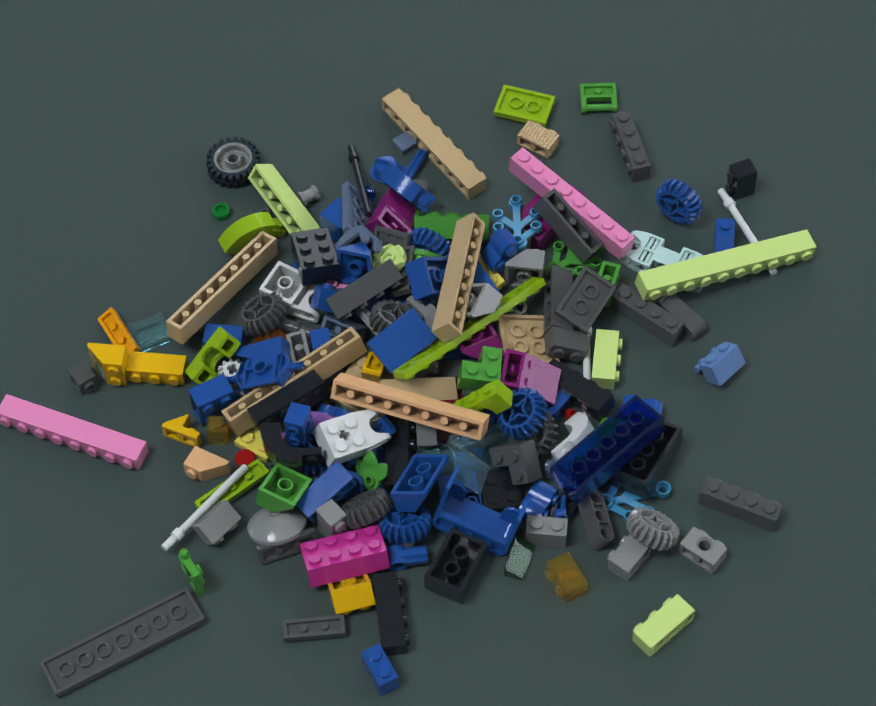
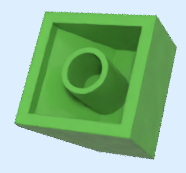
(282, 489)

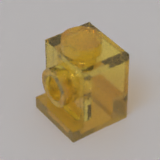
(217, 430)

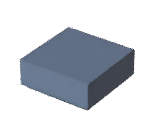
(404, 142)

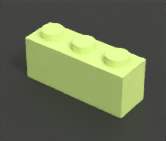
(606, 358)
(663, 624)

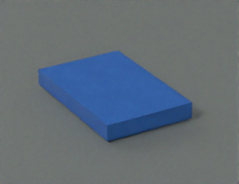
(401, 340)

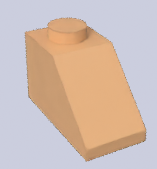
(205, 465)

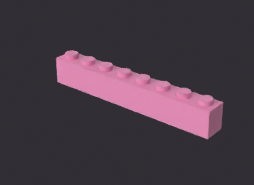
(543, 180)
(73, 432)

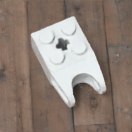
(287, 283)
(348, 436)

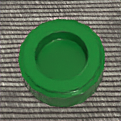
(221, 211)

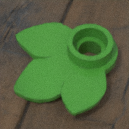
(371, 470)

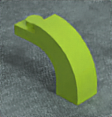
(247, 228)

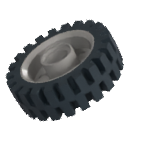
(232, 162)

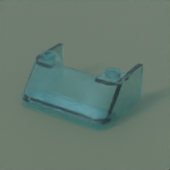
(474, 456)

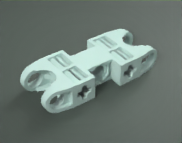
(654, 254)

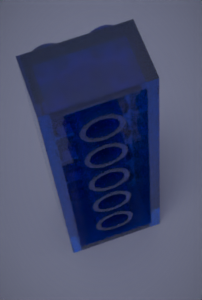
(607, 449)

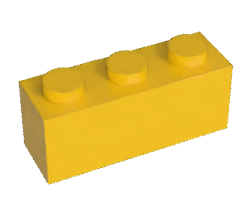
(156, 368)

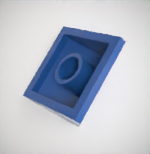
(332, 218)
(354, 262)

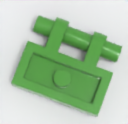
(192, 572)

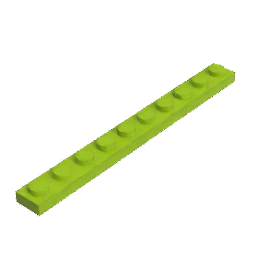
(475, 324)

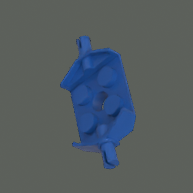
(276, 370)

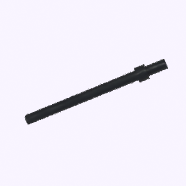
(354, 160)

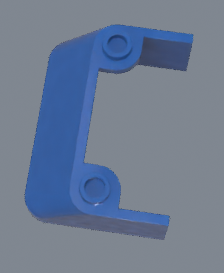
(475, 519)

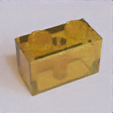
(566, 577)

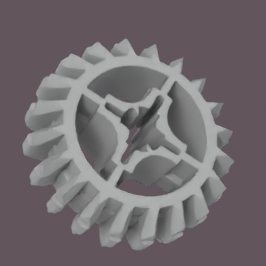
(652, 528)

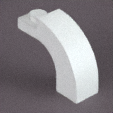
(578, 427)

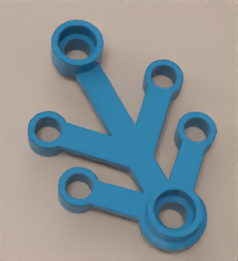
(516, 205)
(631, 499)

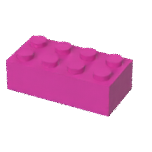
(344, 555)

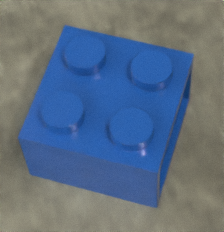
(211, 398)

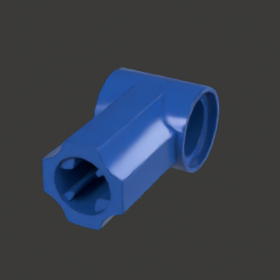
(401, 557)

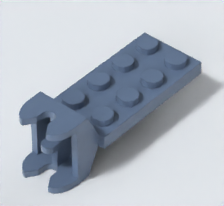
(355, 220)

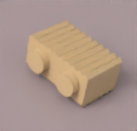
(538, 139)

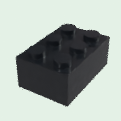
(315, 256)
(456, 565)

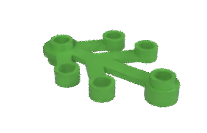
(571, 259)

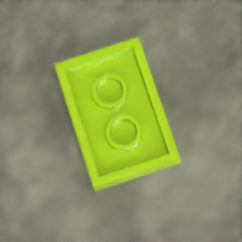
(524, 105)

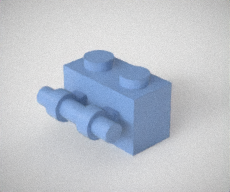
(720, 363)

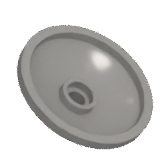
(276, 527)

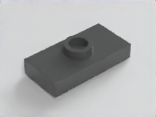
(392, 236)

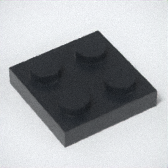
(499, 490)

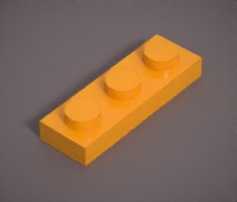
(117, 330)

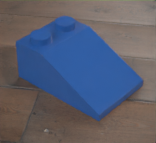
(426, 276)

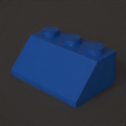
(417, 481)

